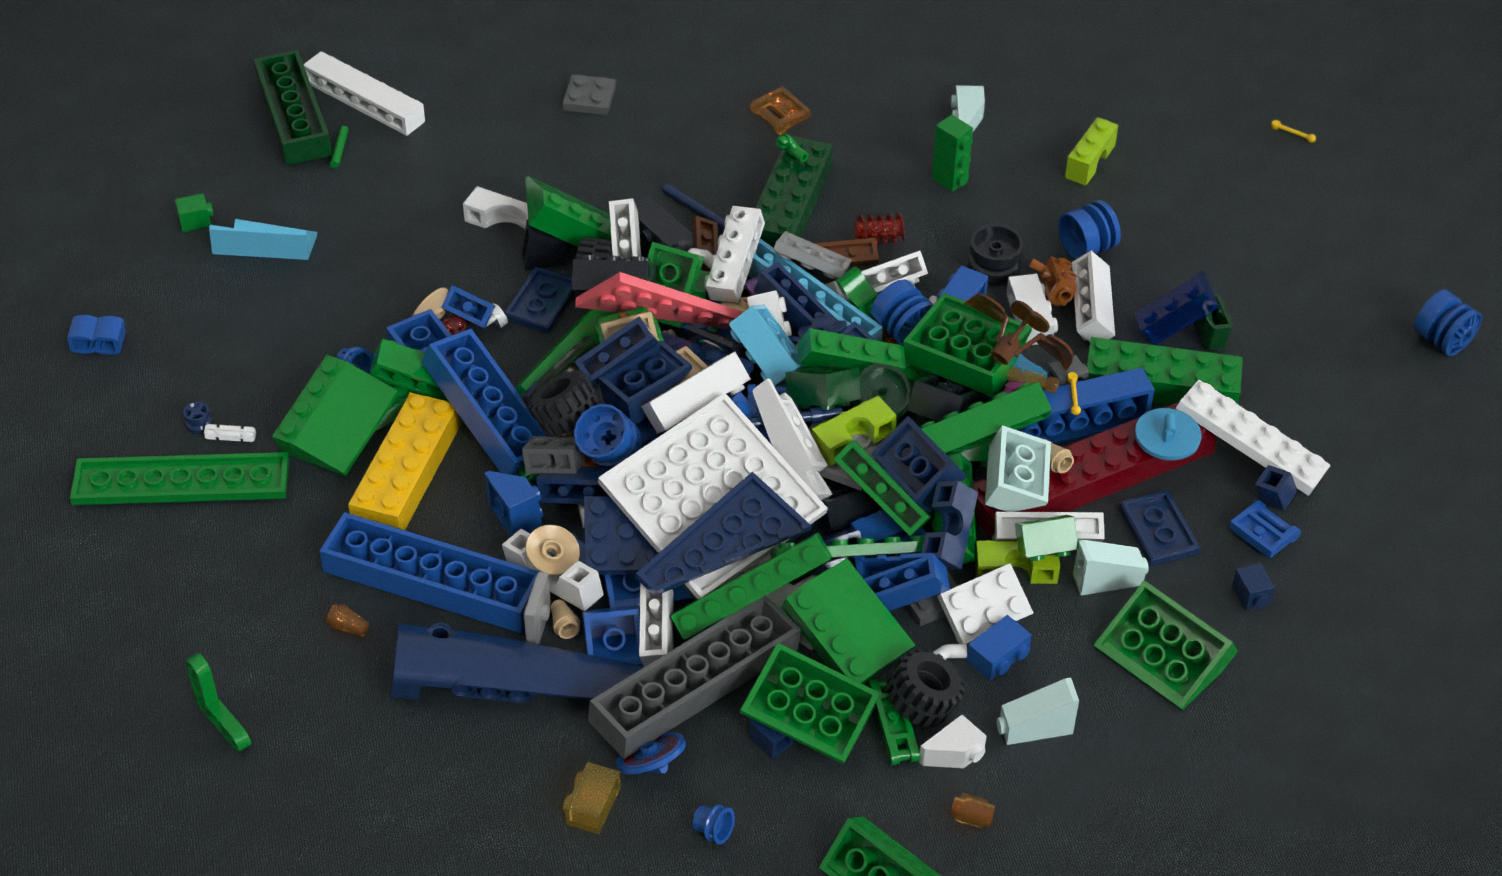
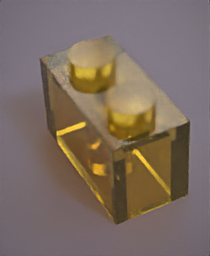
(592, 797)

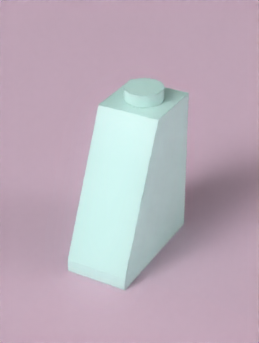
(1107, 567)
(1040, 714)

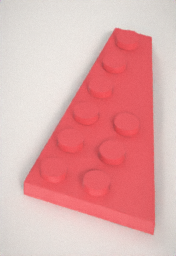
(629, 292)

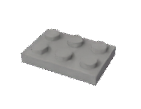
(812, 255)

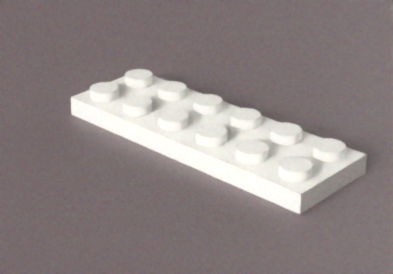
(1252, 435)

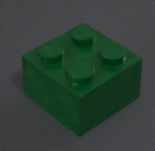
(823, 386)

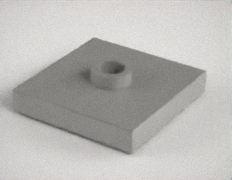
(537, 609)

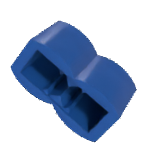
(96, 334)

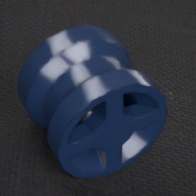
(196, 417)

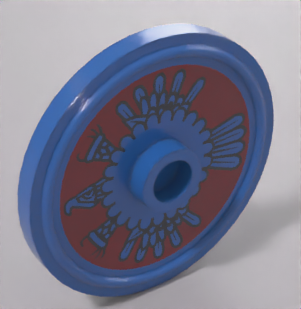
(653, 755)

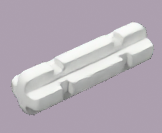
(230, 433)

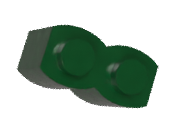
(1215, 327)

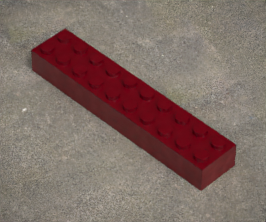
(1100, 468)

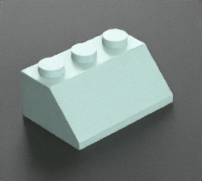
(1017, 471)

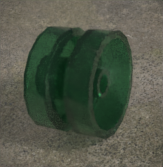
(886, 383)

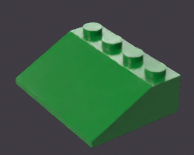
(564, 214)
(958, 345)
(334, 416)
(847, 623)
(1166, 646)
(810, 703)

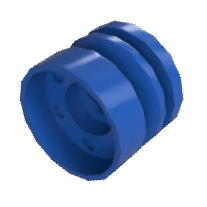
(1089, 229)
(900, 309)
(1447, 322)
(607, 435)

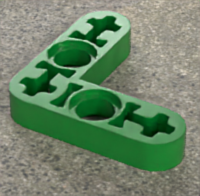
(208, 702)

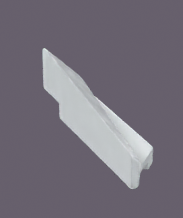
(791, 436)

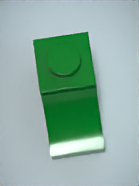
(857, 290)

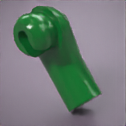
(791, 147)

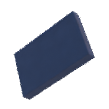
(540, 300)
(1159, 528)

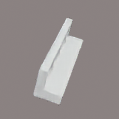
(1088, 524)

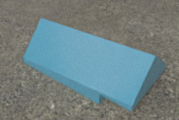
(261, 240)

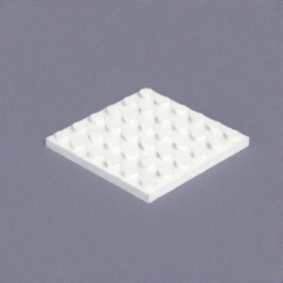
(694, 467)

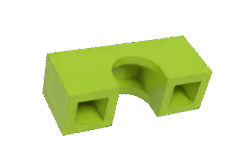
(1095, 143)
(869, 418)
(997, 554)

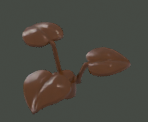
(1008, 345)

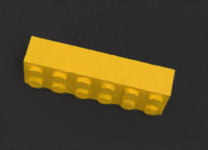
(406, 461)

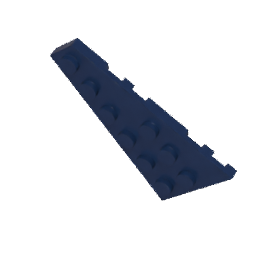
(735, 527)

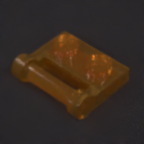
(785, 105)

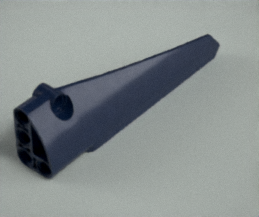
(496, 667)

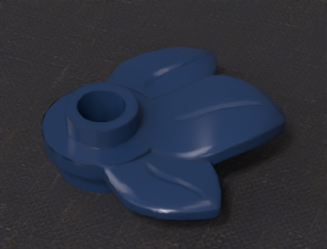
(825, 323)

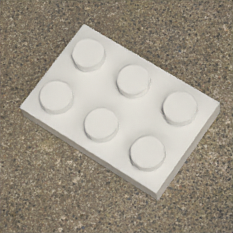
(984, 602)

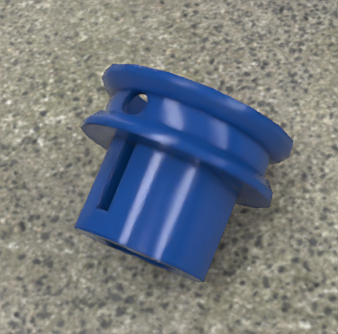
(358, 357)
(714, 822)

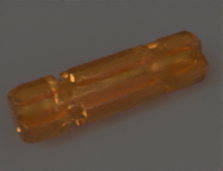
(1050, 384)

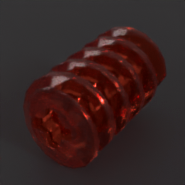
(880, 227)

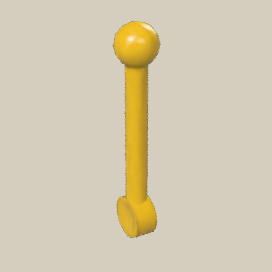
(1277, 125)
(1072, 378)

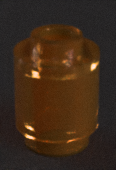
(973, 810)

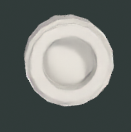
(498, 317)

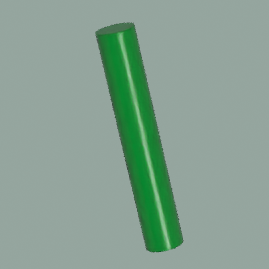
(339, 146)

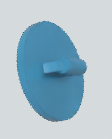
(1168, 434)

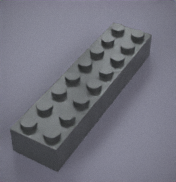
(691, 676)

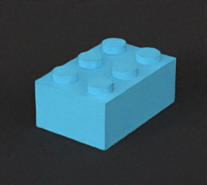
(766, 343)

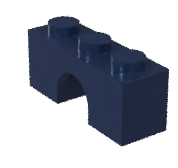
(956, 505)

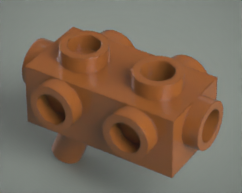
(1057, 279)

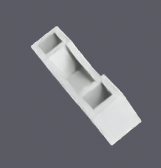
(488, 208)
(577, 585)

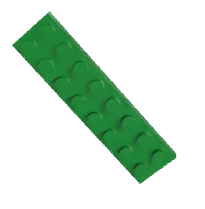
(180, 478)

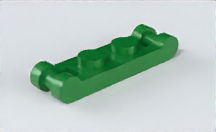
(894, 727)

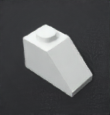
(954, 745)

